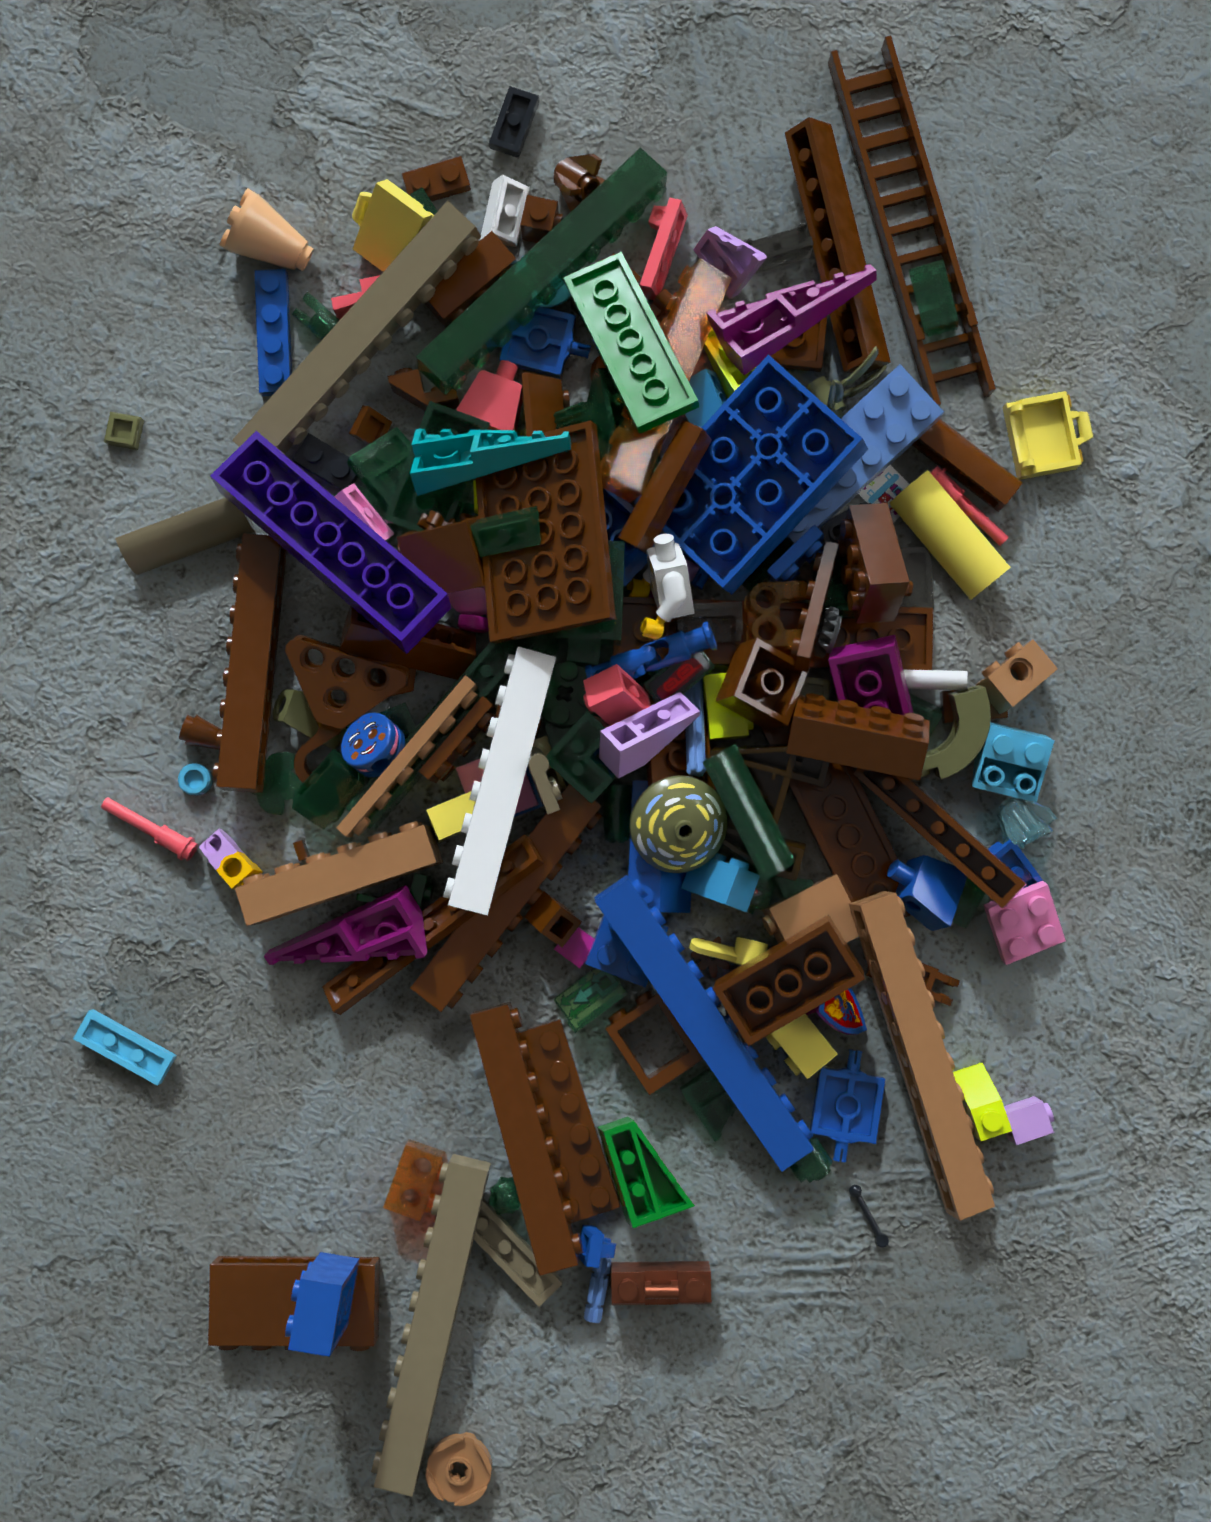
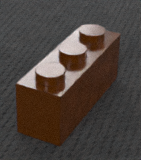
(471, 279)

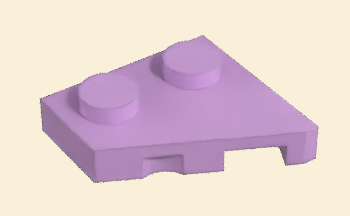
(730, 256)

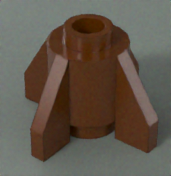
(577, 178)

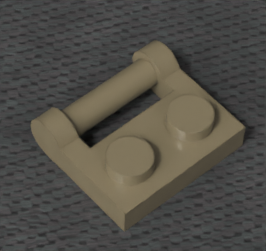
(546, 787)

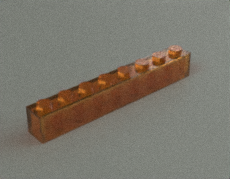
(686, 329)

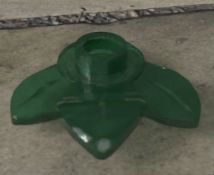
(278, 783)

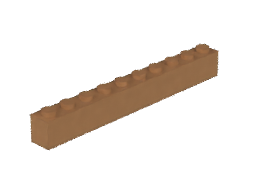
(922, 1054)

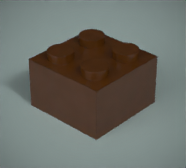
(761, 684)

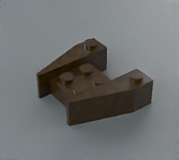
(772, 774)

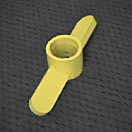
(740, 954)

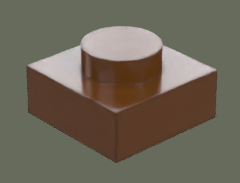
(369, 425)

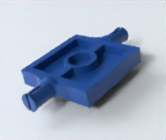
(544, 343)
(847, 1105)

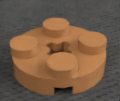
(452, 1487)

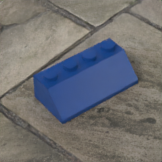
(662, 887)

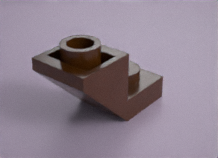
(409, 385)

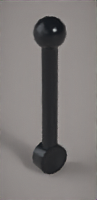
(881, 1238)

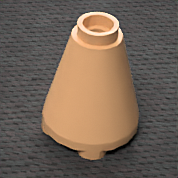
(264, 234)

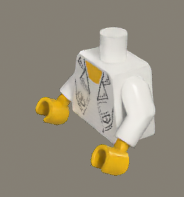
(669, 584)

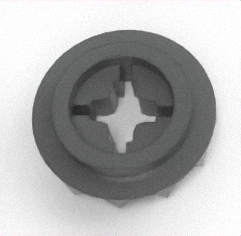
(827, 632)

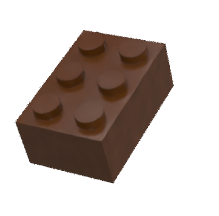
(871, 563)

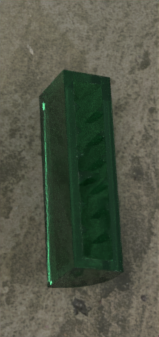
(748, 812)

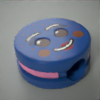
(372, 744)

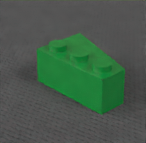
(640, 1176)

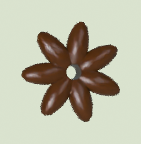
(711, 964)

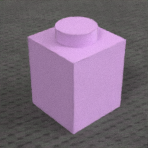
(1029, 1120)

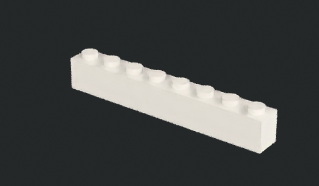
(501, 781)

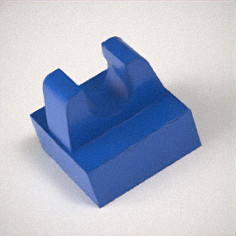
(595, 1246)

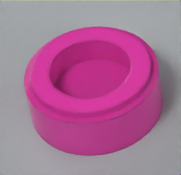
(473, 623)

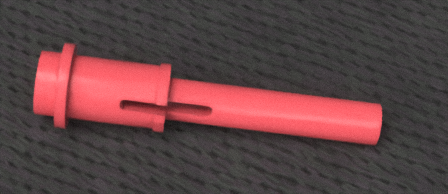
(968, 507)
(164, 836)

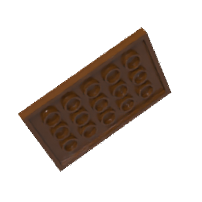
(567, 575)

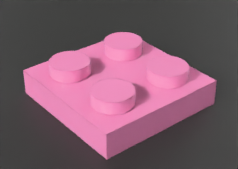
(1025, 924)

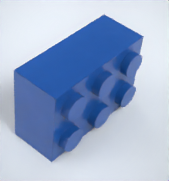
(322, 1304)

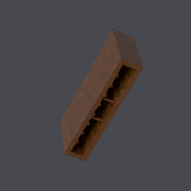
(254, 1302)

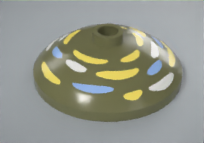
(668, 807)

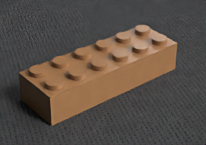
(338, 875)

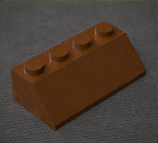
(541, 400)

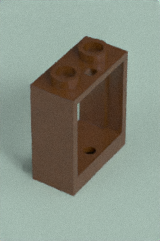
(670, 1069)

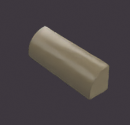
(183, 535)

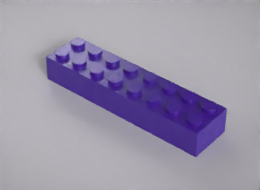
(331, 542)

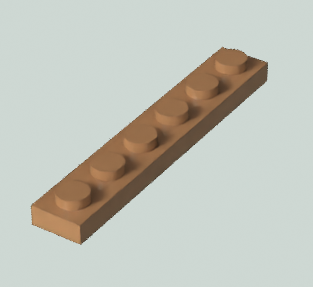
(400, 768)

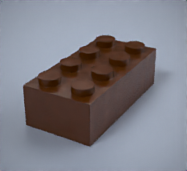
(859, 736)
(788, 980)

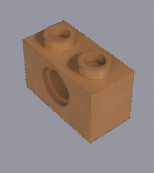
(1031, 667)

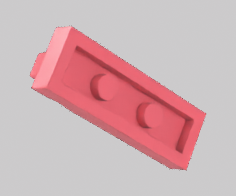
(669, 222)

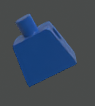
(928, 889)

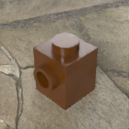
(539, 218)
(553, 919)

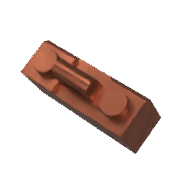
(661, 1283)

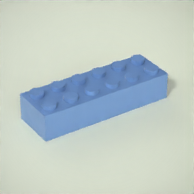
(889, 423)

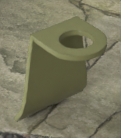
(300, 717)

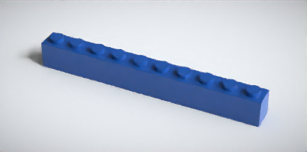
(704, 1023)

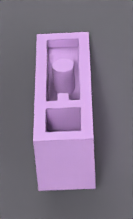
(643, 735)

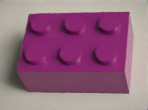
(871, 675)

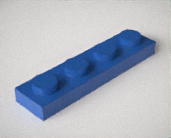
(272, 329)

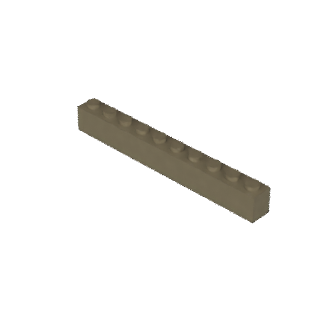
(364, 330)
(432, 1324)

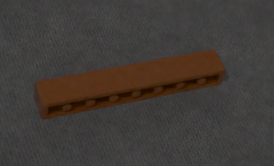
(835, 239)
(251, 665)
(480, 935)
(525, 1138)

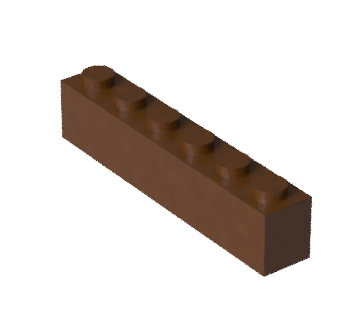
(945, 835)

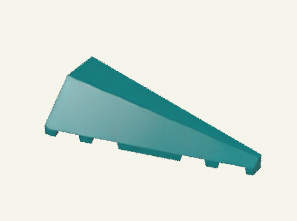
(458, 458)

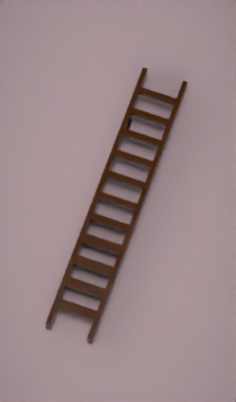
(927, 190)

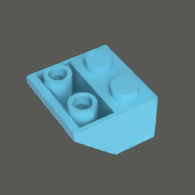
(1012, 762)

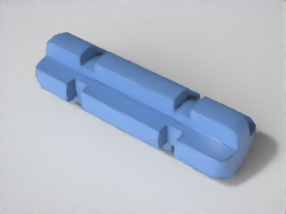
(597, 1291)

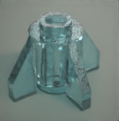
(1024, 821)

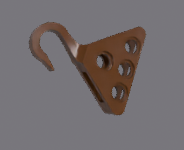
(319, 681)

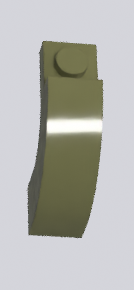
(967, 735)

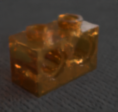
(409, 1177)

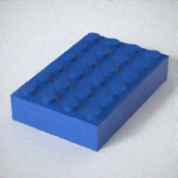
(761, 475)

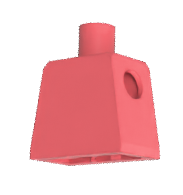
(495, 397)

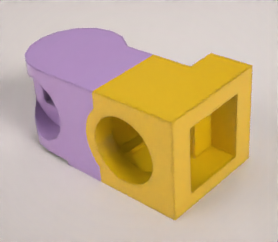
(228, 859)

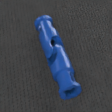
(646, 658)

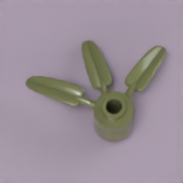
(833, 393)

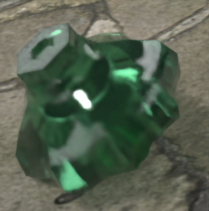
(504, 1196)

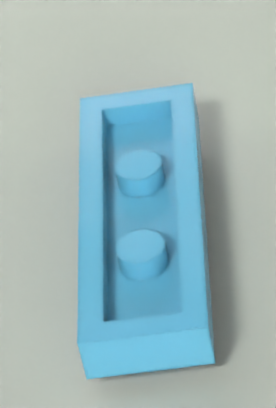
(124, 1047)

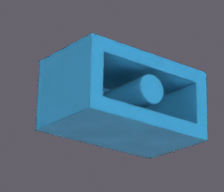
(723, 882)

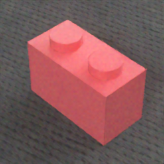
(614, 695)

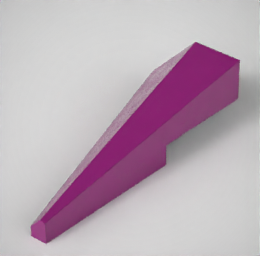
(768, 325)
(380, 928)

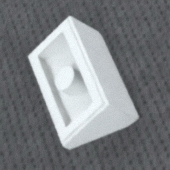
(505, 210)

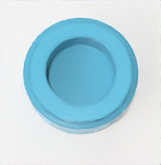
(195, 779)

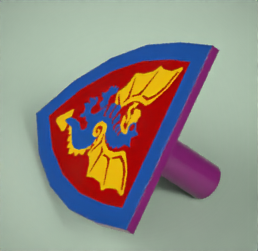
(842, 1013)

